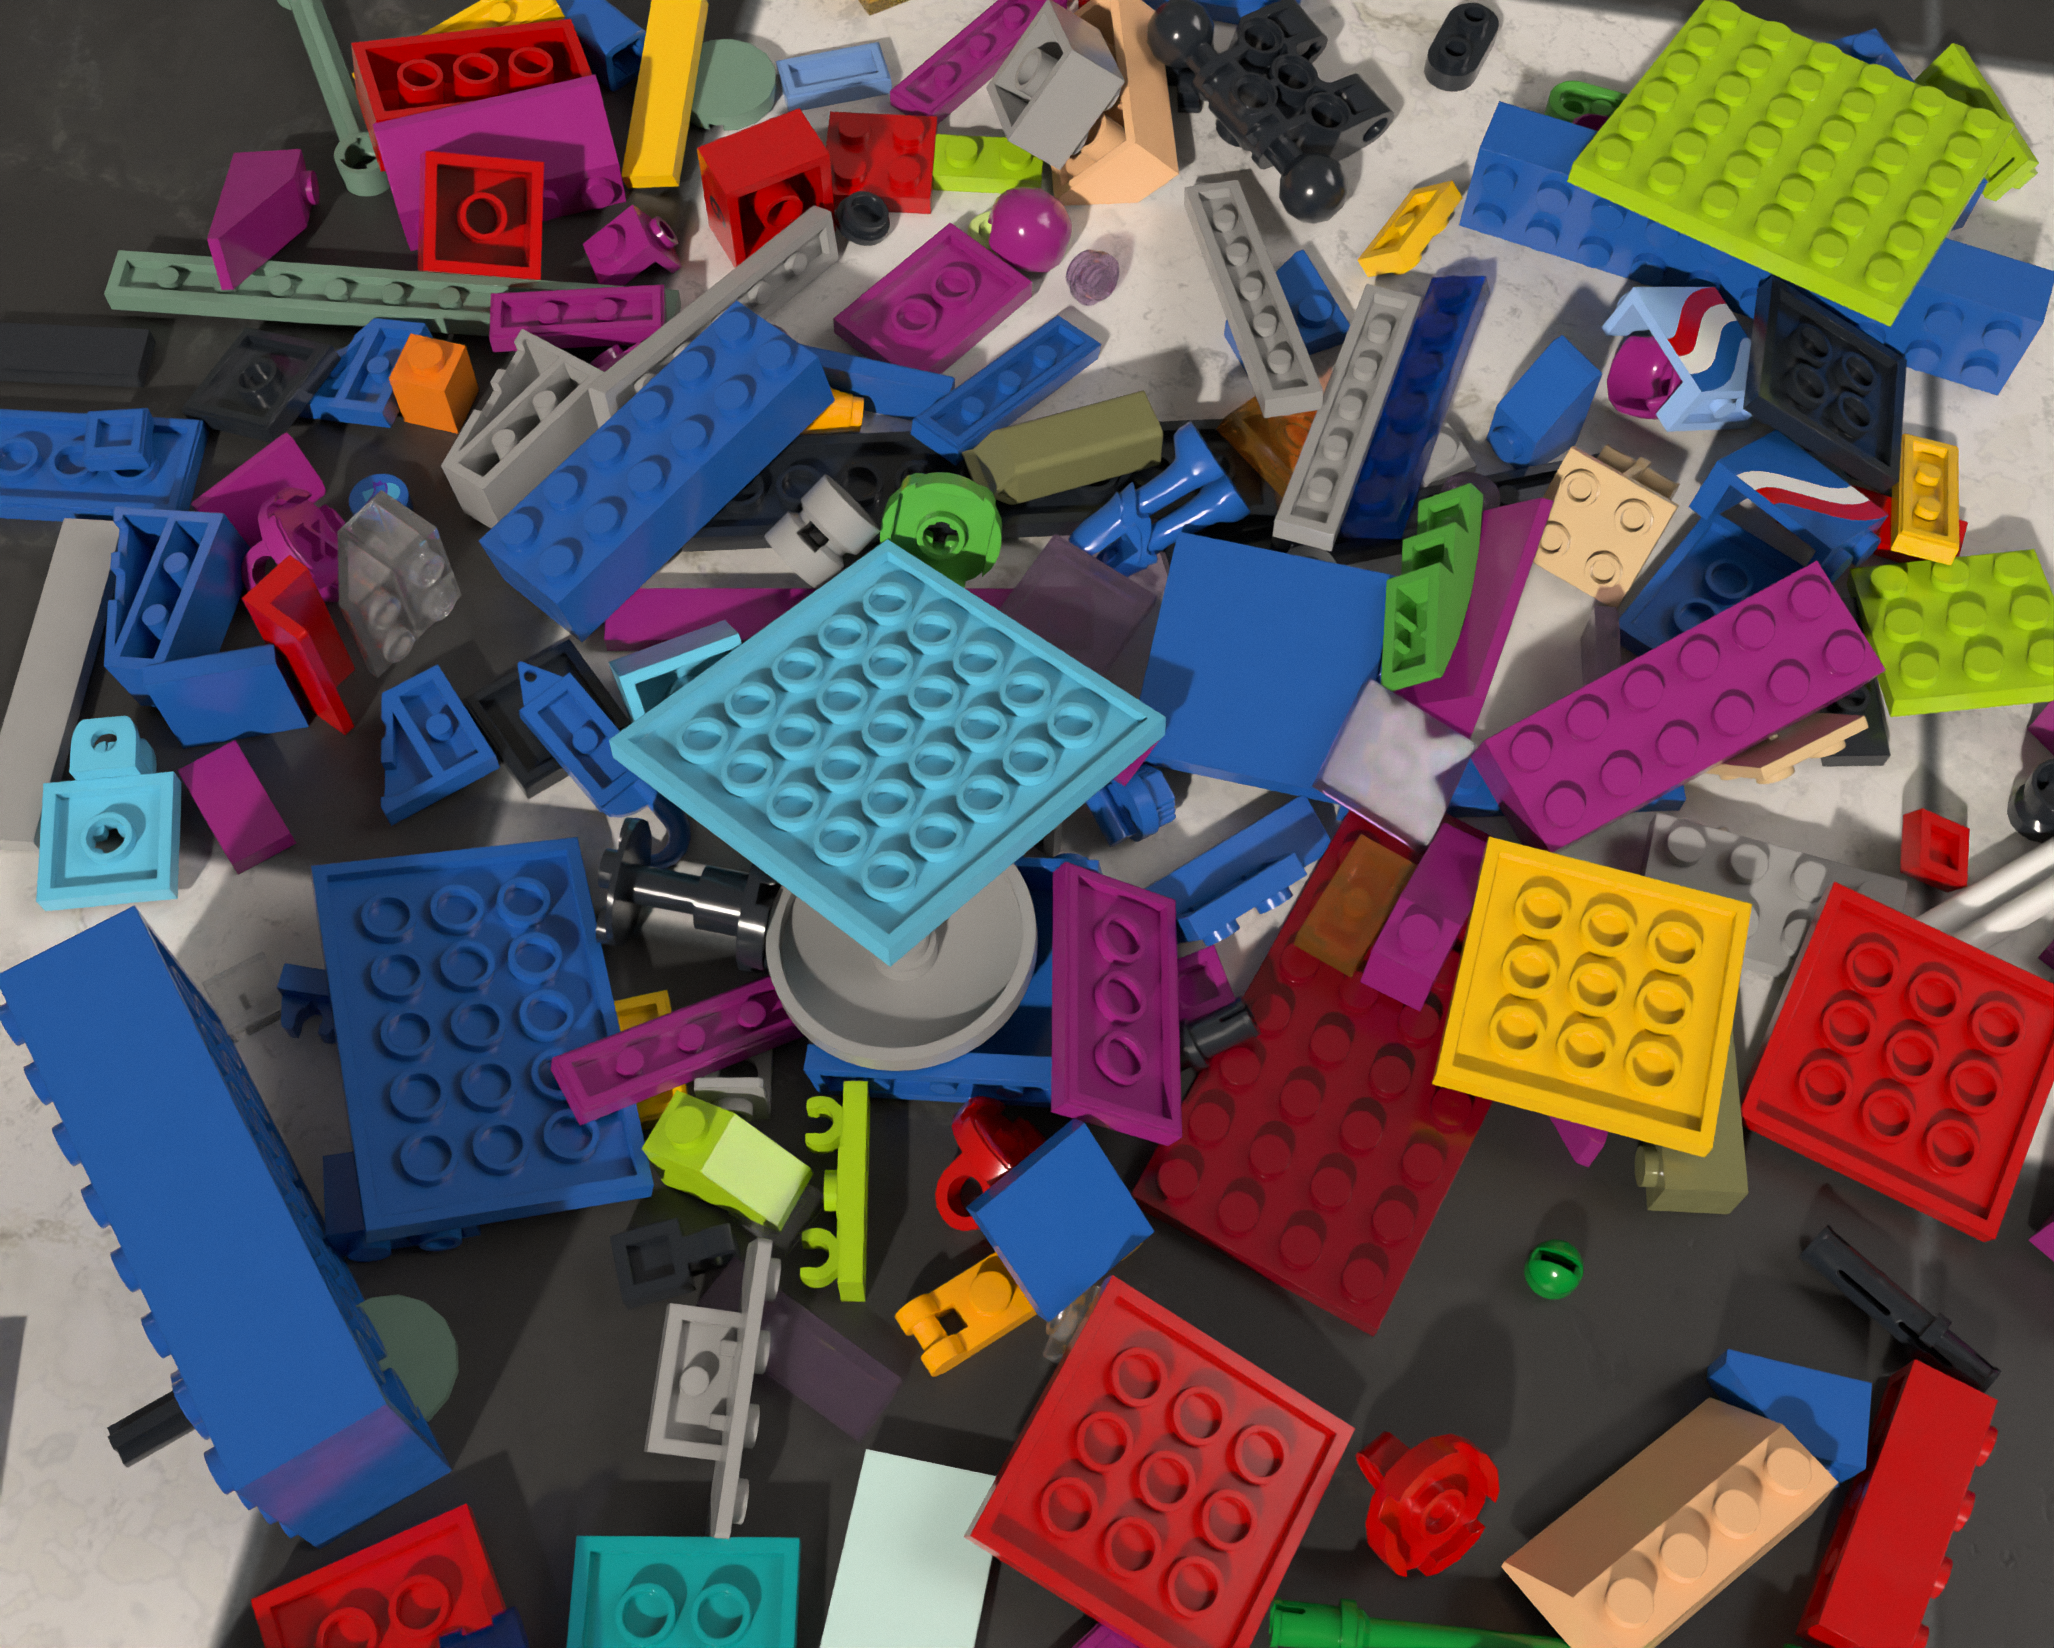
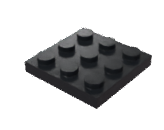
(1826, 385)

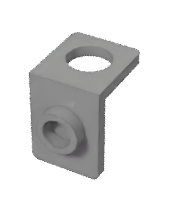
(743, 1096)

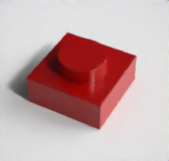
(1934, 850)

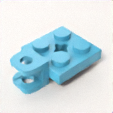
(111, 790)

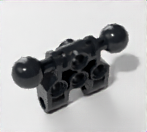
(1273, 99)

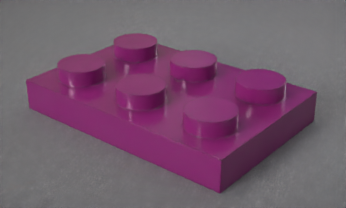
(934, 304)

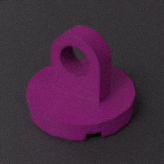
(300, 529)

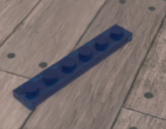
(1416, 407)

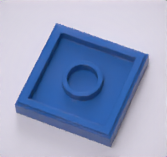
(226, 695)
(1060, 1219)

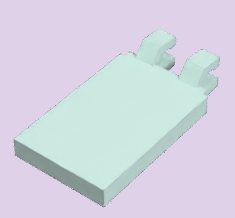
(905, 1558)

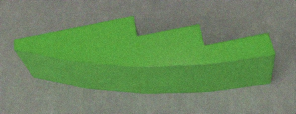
(1434, 589)

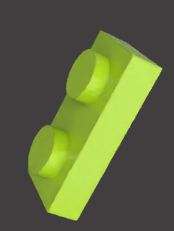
(983, 165)

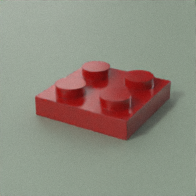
(883, 157)

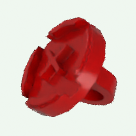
(989, 1151)

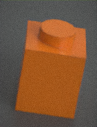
(434, 383)

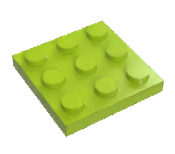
(1959, 631)

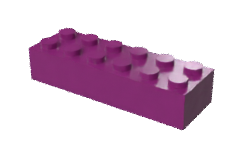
(1676, 711)

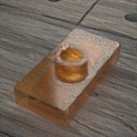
(1355, 905)

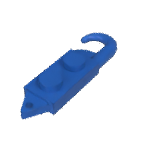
(578, 739)

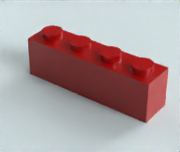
(1901, 1514)

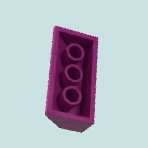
(548, 124)
(1503, 564)

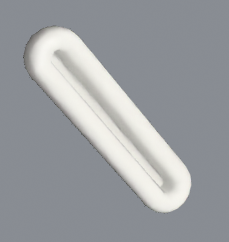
(1999, 901)

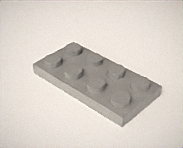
(1776, 881)

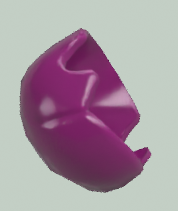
(1029, 229)
(1641, 378)

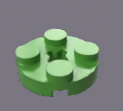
(952, 500)

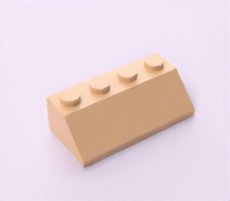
(1133, 142)
(1670, 1529)

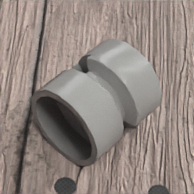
(837, 517)

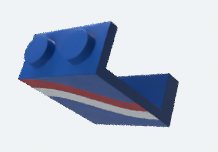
(1799, 496)

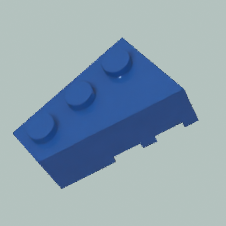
(171, 591)

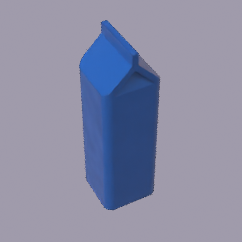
(608, 40)

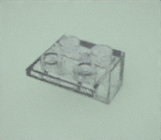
(392, 580)

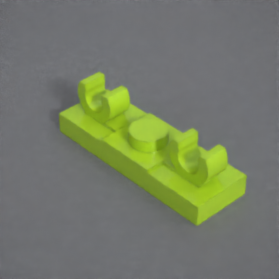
(1962, 81)
(843, 1192)

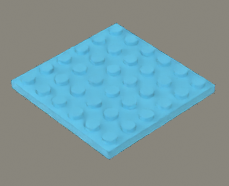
(888, 747)

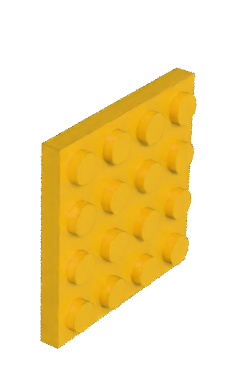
(1595, 997)

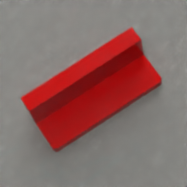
(298, 623)

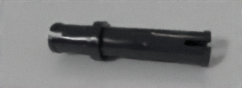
(1921, 1332)

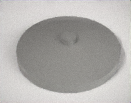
(925, 1006)

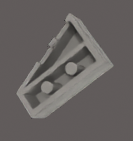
(523, 431)

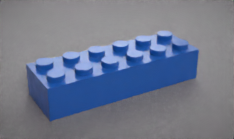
(658, 470)

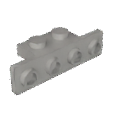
(706, 1385)

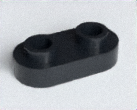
(1461, 47)

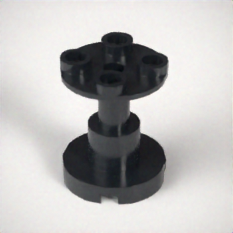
(719, 899)

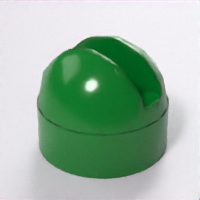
(1550, 1278)

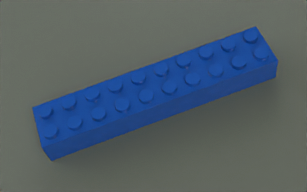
(1960, 323)

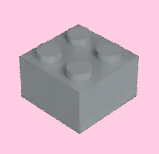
(1055, 85)

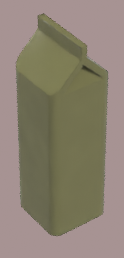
(1068, 449)

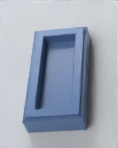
(834, 77)

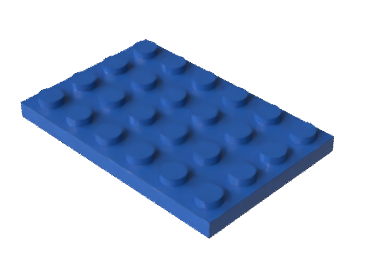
(446, 1013)

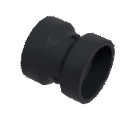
(2033, 805)

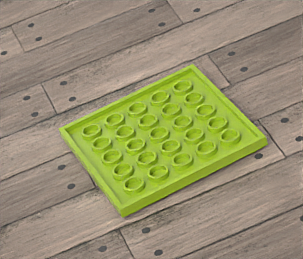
(1794, 158)

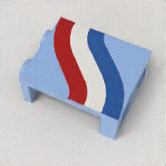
(1702, 346)

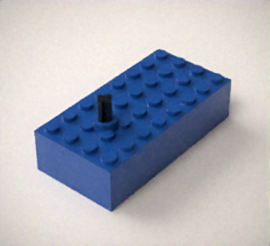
(215, 1239)

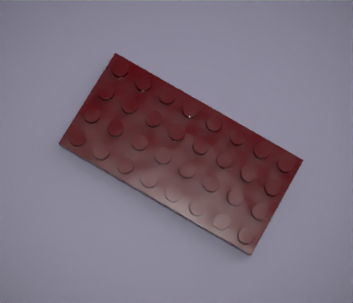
(1324, 1133)

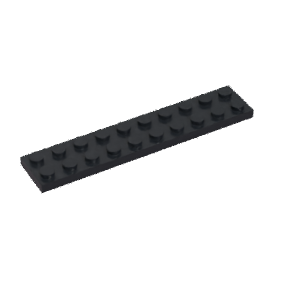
(877, 463)

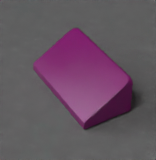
(257, 480)

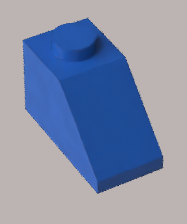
(1545, 407)
(1818, 1407)

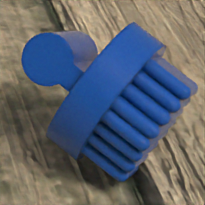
(1133, 809)

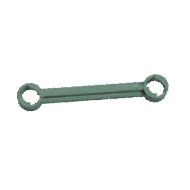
(339, 98)

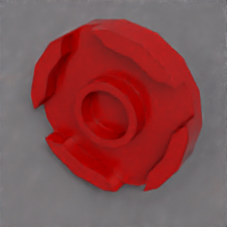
(1425, 1500)

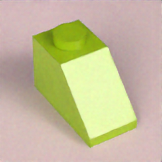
(725, 1161)

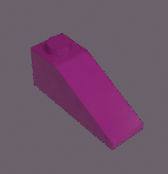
(259, 211)
(1426, 919)

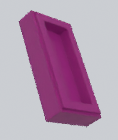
(236, 807)

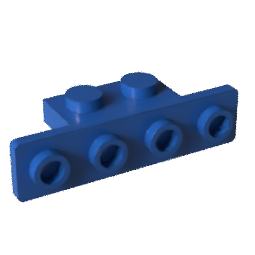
(1244, 872)

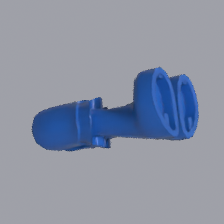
(1129, 511)

